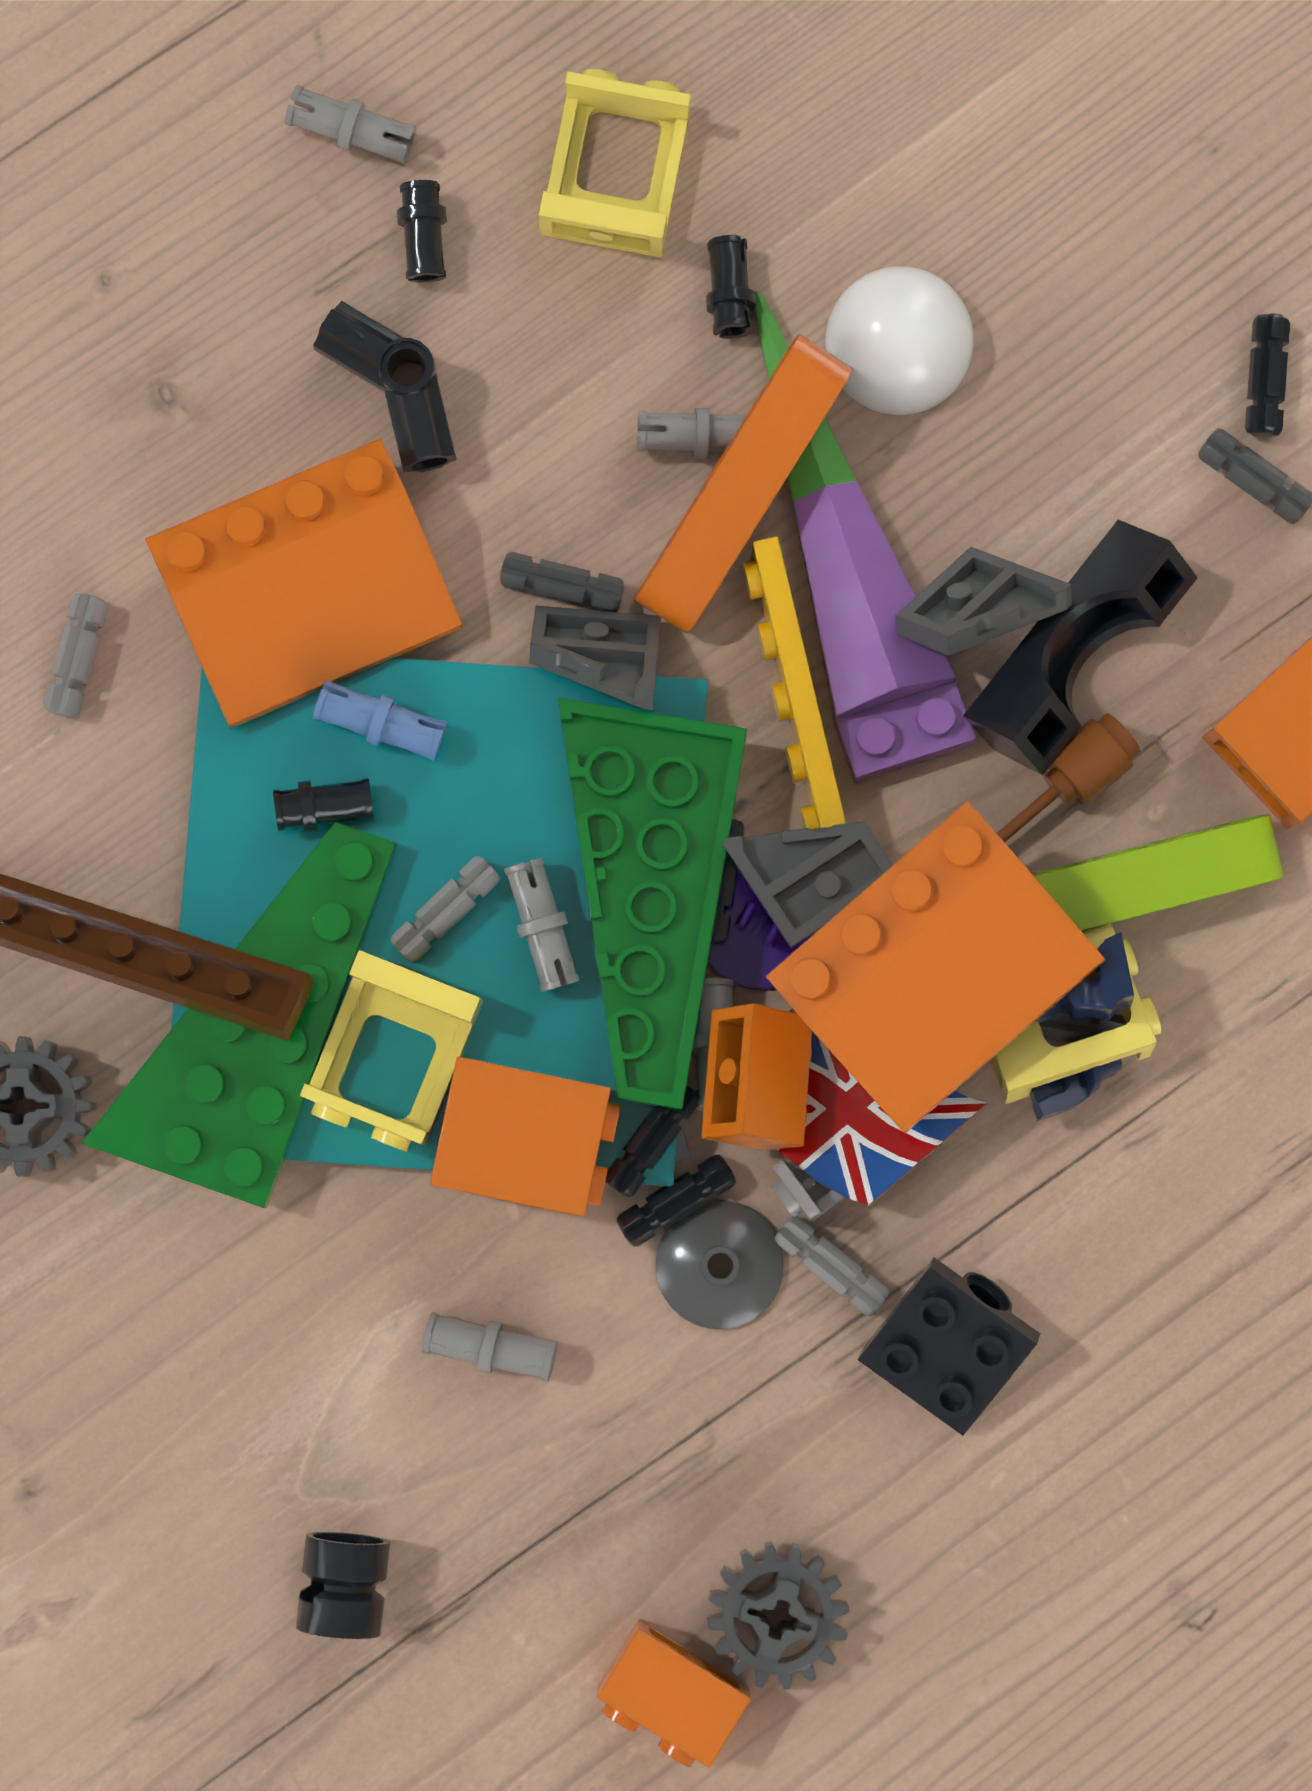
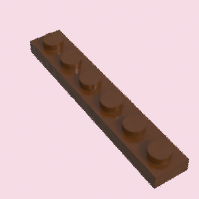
(152, 958)

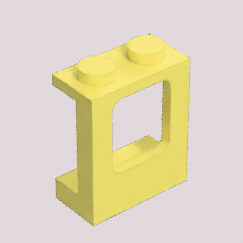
(606, 219)
(410, 1000)
(1033, 1062)

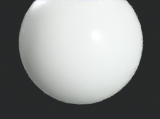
(902, 338)

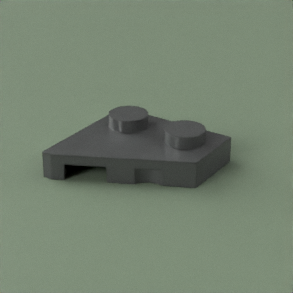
(979, 601)
(599, 650)
(808, 873)

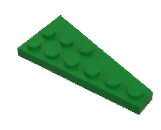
(651, 827)
(225, 1098)

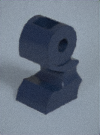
(1106, 993)

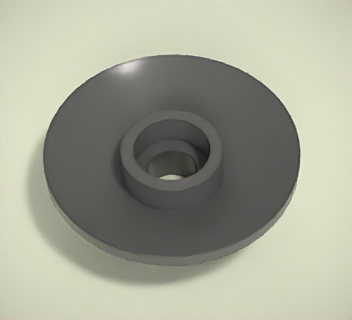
(719, 1301)

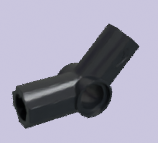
(374, 355)

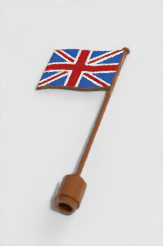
(847, 1134)

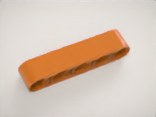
(743, 483)

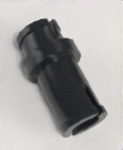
(422, 229)
(730, 294)
(322, 804)

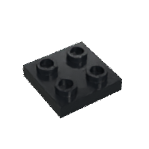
(950, 1344)

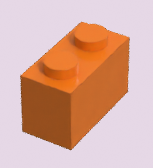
(757, 1077)
(672, 1696)

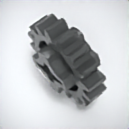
(26, 1079)
(770, 1643)

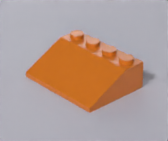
(305, 583)
(935, 967)

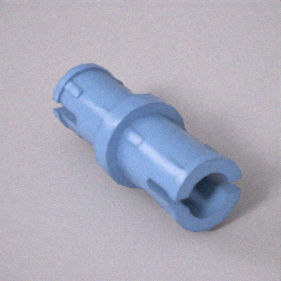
(379, 720)

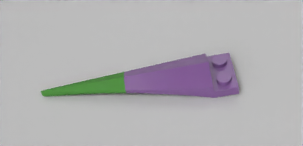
(886, 693)

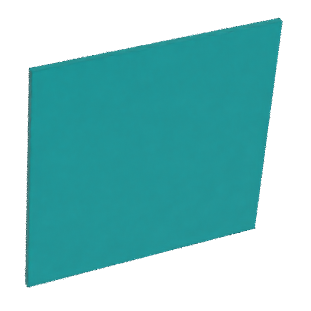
(490, 794)

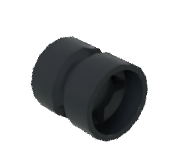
(343, 1585)

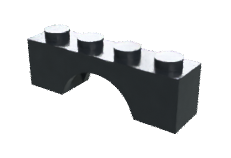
(1122, 586)

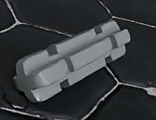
(75, 655)
(445, 909)
(831, 1265)

